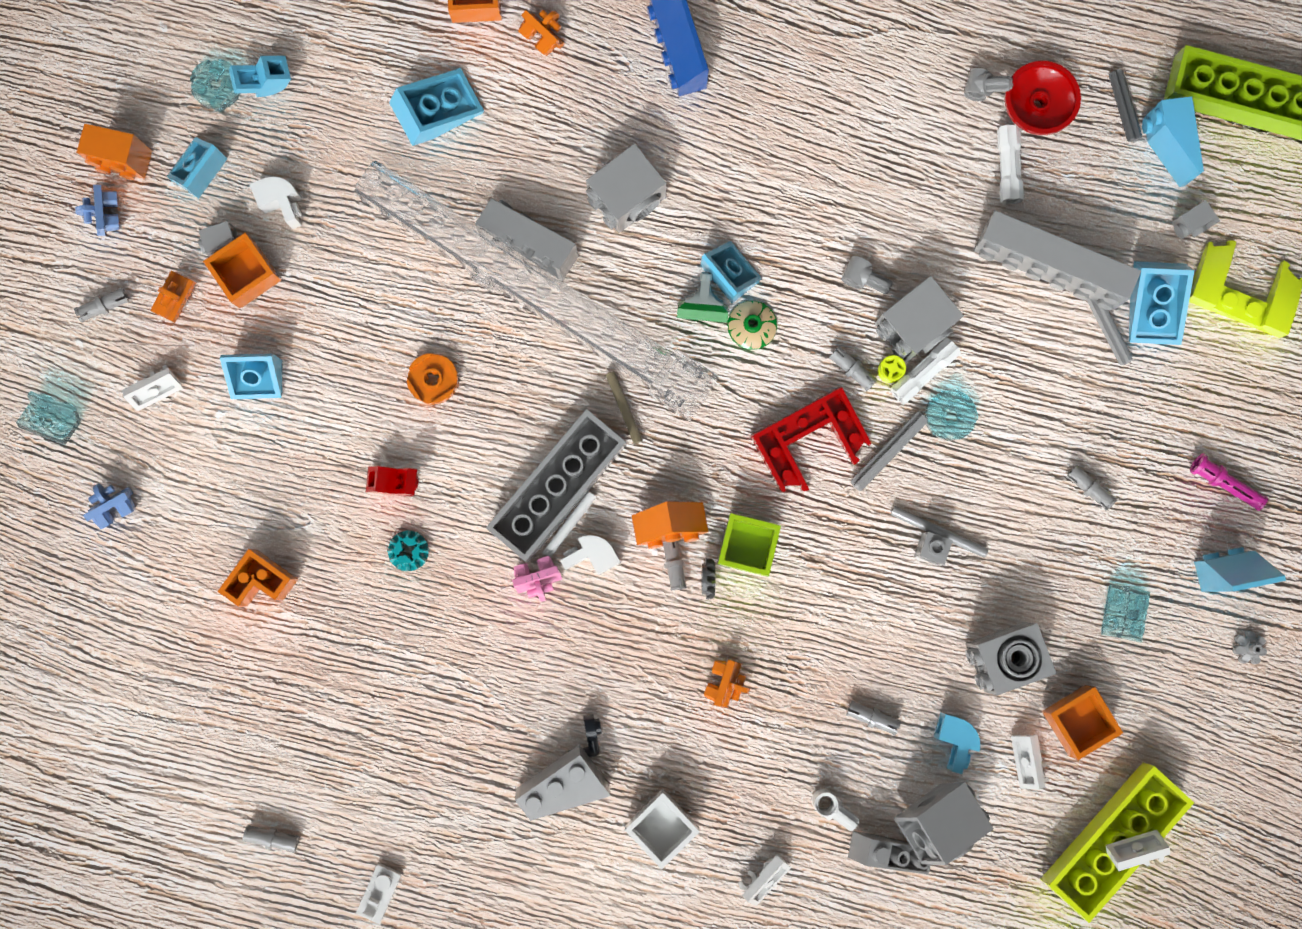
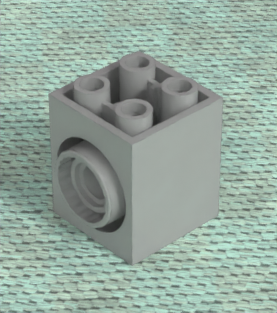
(626, 189)
(918, 320)
(993, 661)
(944, 823)

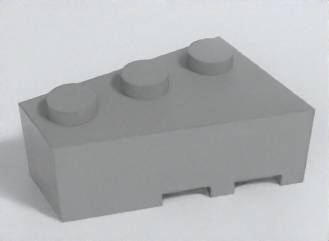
(562, 786)

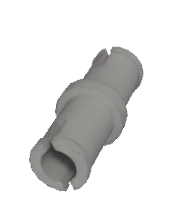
(101, 305)
(853, 368)
(1091, 487)
(674, 565)
(873, 718)
(270, 838)

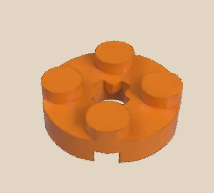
(418, 376)

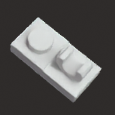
(152, 388)
(1028, 762)
(1138, 850)
(772, 873)
(379, 893)

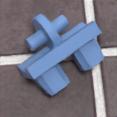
(102, 199)
(100, 513)

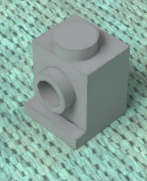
(1195, 221)

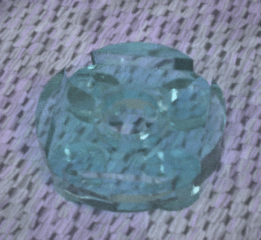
(201, 85)
(965, 416)

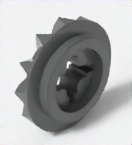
(708, 578)

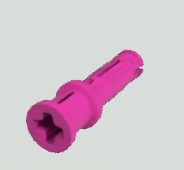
(1217, 476)

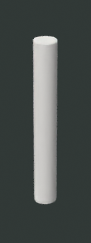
(569, 524)

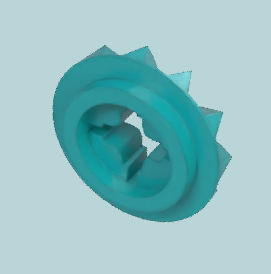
(419, 553)

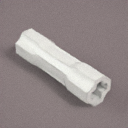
(1010, 164)
(938, 359)

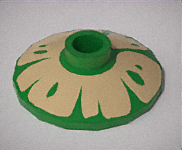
(749, 337)

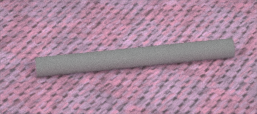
(933, 528)

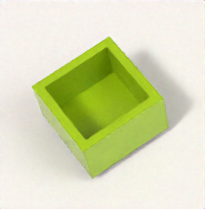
(749, 545)

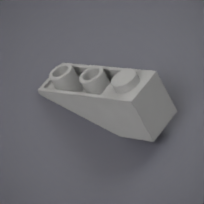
(885, 853)

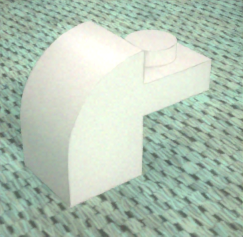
(278, 193)
(596, 549)

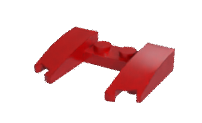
(774, 438)

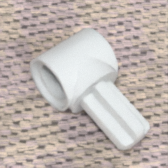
(835, 810)

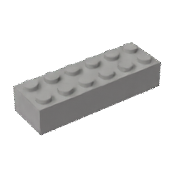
(1056, 261)
(556, 486)

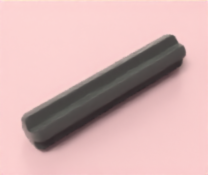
(1125, 105)

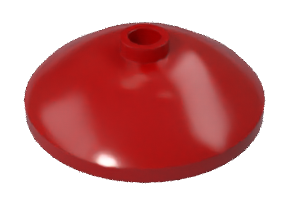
(1050, 86)

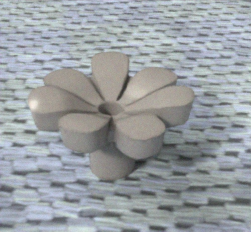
(1249, 647)

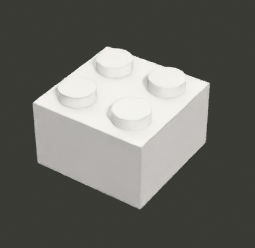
(662, 828)

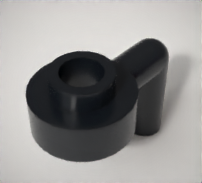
(592, 729)

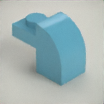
(265, 78)
(962, 736)

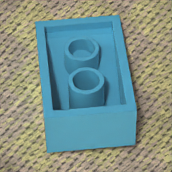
(435, 105)
(1174, 138)
(1160, 303)
(1235, 571)

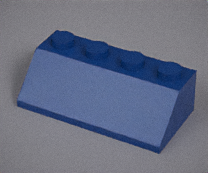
(680, 45)

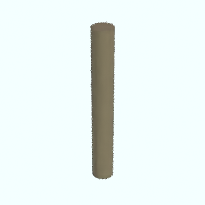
(624, 407)

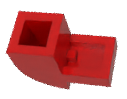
(392, 481)

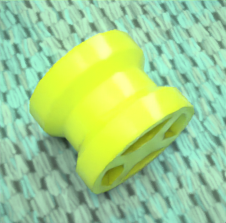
(894, 365)

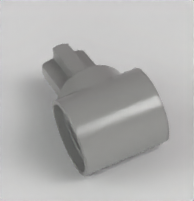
(983, 84)
(859, 273)

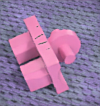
(538, 582)

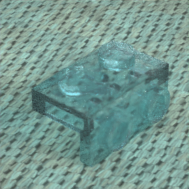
(49, 418)
(1125, 613)

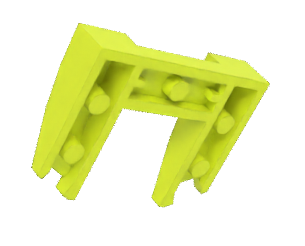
(1271, 317)

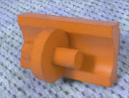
(533, 24)
(173, 296)
(728, 687)

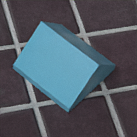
(197, 167)
(730, 271)
(253, 375)

